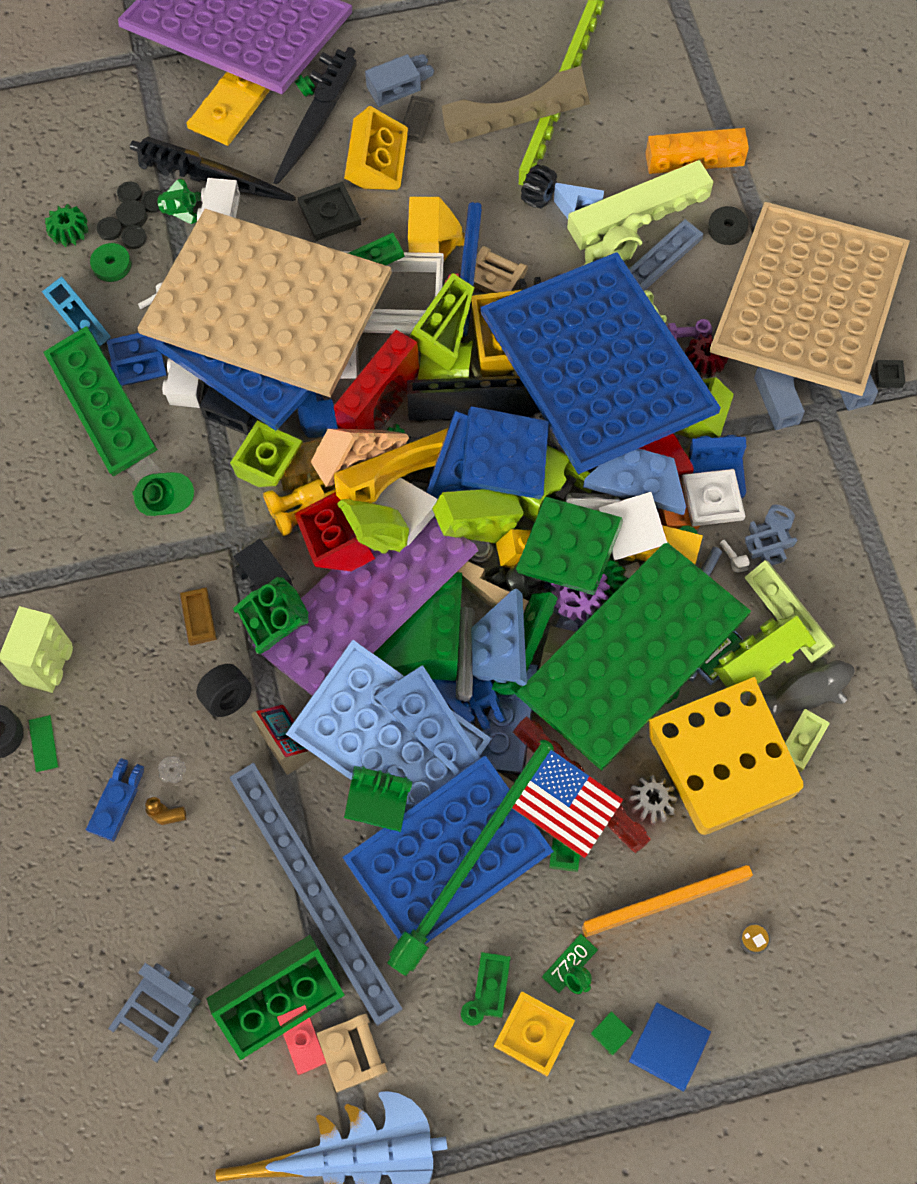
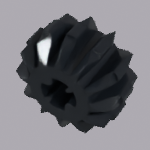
(538, 186)

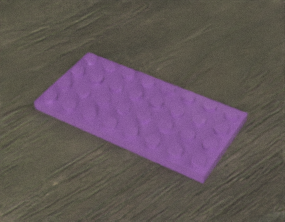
(367, 604)

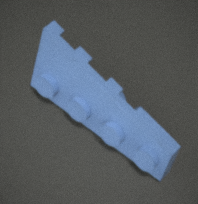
(427, 716)

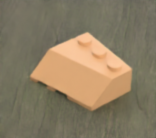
(350, 447)

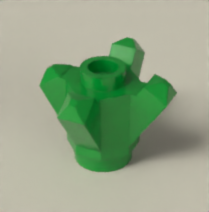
(179, 201)

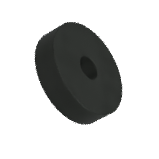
(732, 217)

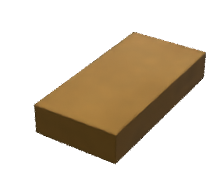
(198, 616)

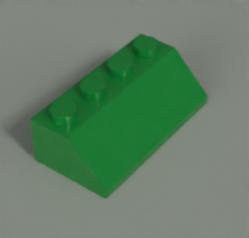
(289, 980)

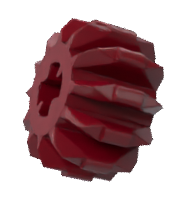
(701, 358)

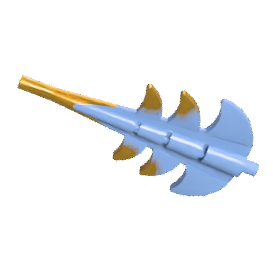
(398, 1150)

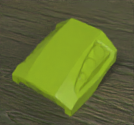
(431, 370)
(376, 525)

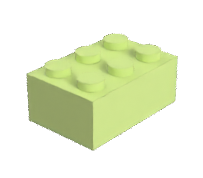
(36, 649)

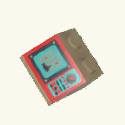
(273, 725)

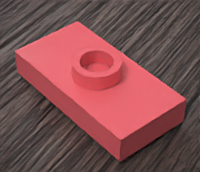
(303, 1043)

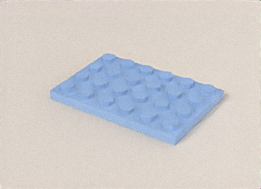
(353, 729)

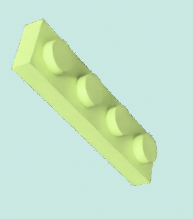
(785, 604)

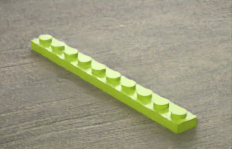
(573, 58)

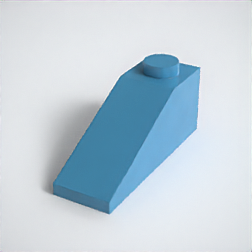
(74, 309)

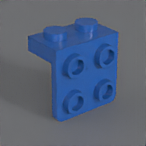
(718, 454)

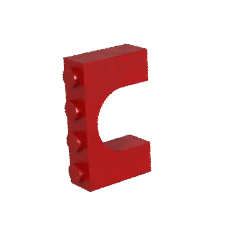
(394, 361)

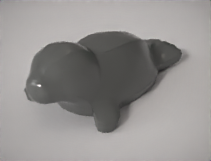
(812, 687)

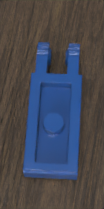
(484, 697)
(115, 802)

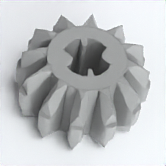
(662, 804)

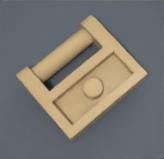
(493, 280)
(342, 1056)

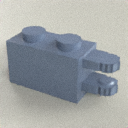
(397, 78)

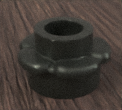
(496, 576)

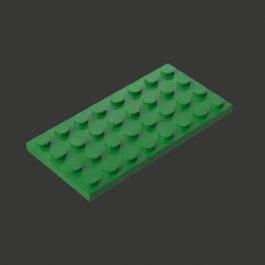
(633, 655)

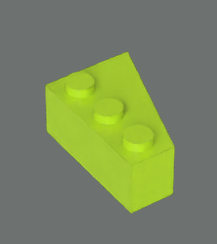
(443, 322)
(477, 514)
(764, 651)

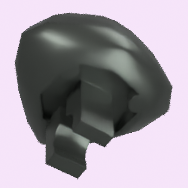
(525, 584)

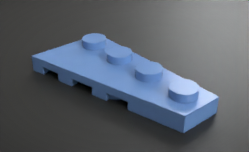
(505, 749)

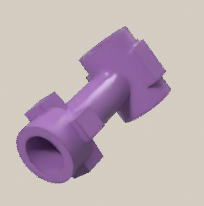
(702, 327)

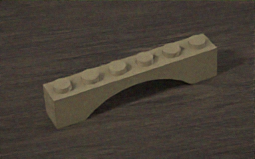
(470, 119)

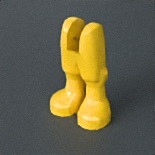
(303, 495)

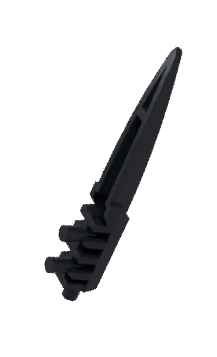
(326, 96)
(173, 158)

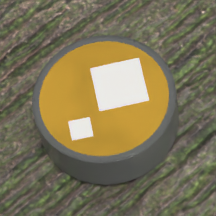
(754, 939)

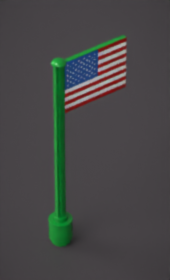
(550, 796)

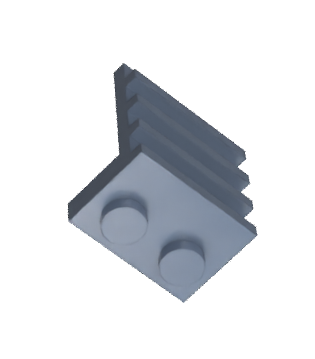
(173, 996)

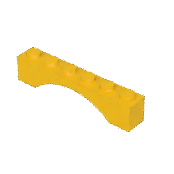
(370, 478)

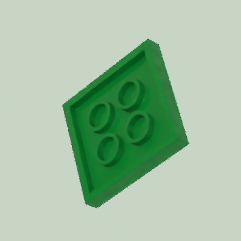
(569, 545)

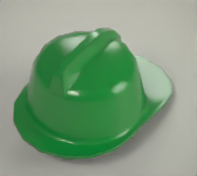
(163, 493)

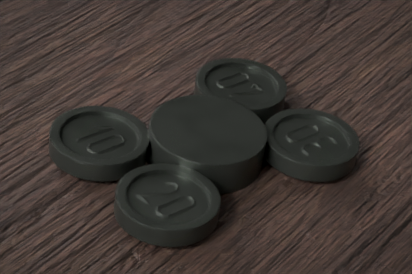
(130, 215)

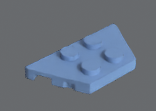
(639, 474)
(500, 642)

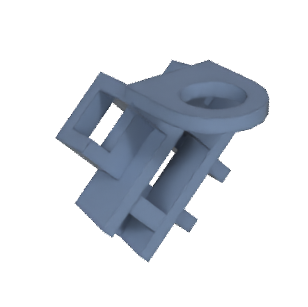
(773, 526)

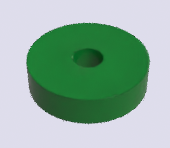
(110, 272)

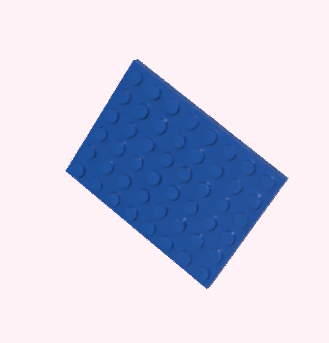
(599, 362)

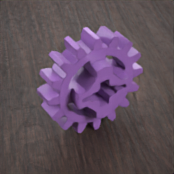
(587, 602)

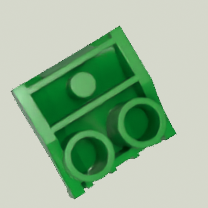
(272, 613)

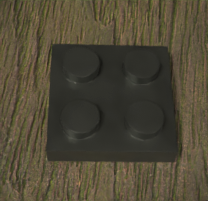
(329, 211)

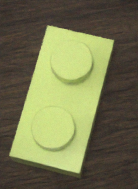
(805, 738)

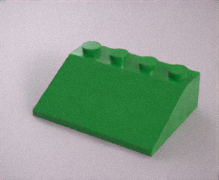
(428, 636)

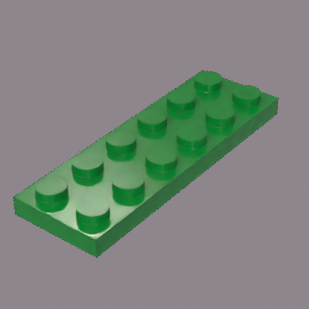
(100, 401)

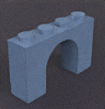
(783, 401)

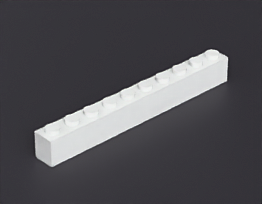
(182, 386)

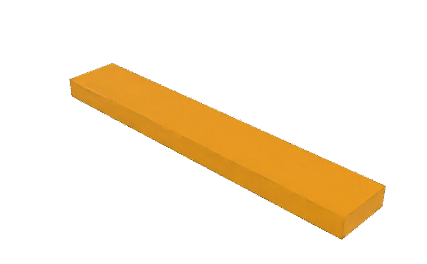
(666, 900)

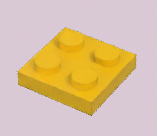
(534, 1033)

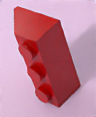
(331, 537)

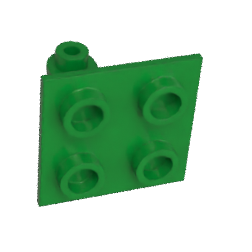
(377, 798)

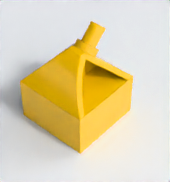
(433, 227)

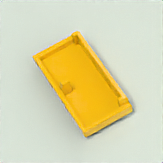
(227, 108)

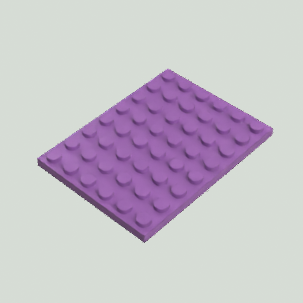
(248, 38)

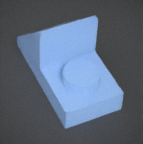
(572, 198)

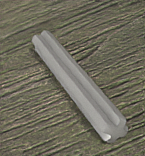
(464, 676)

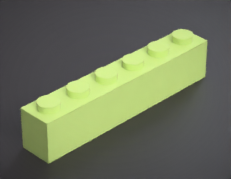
(655, 197)

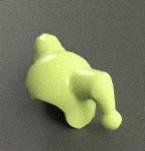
(619, 239)

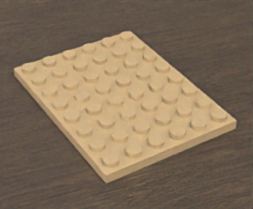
(811, 298)
(266, 302)

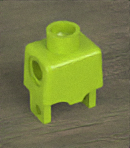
(556, 469)

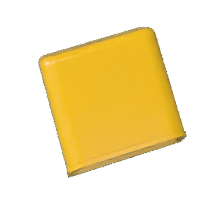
(730, 762)

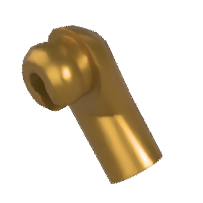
(162, 814)

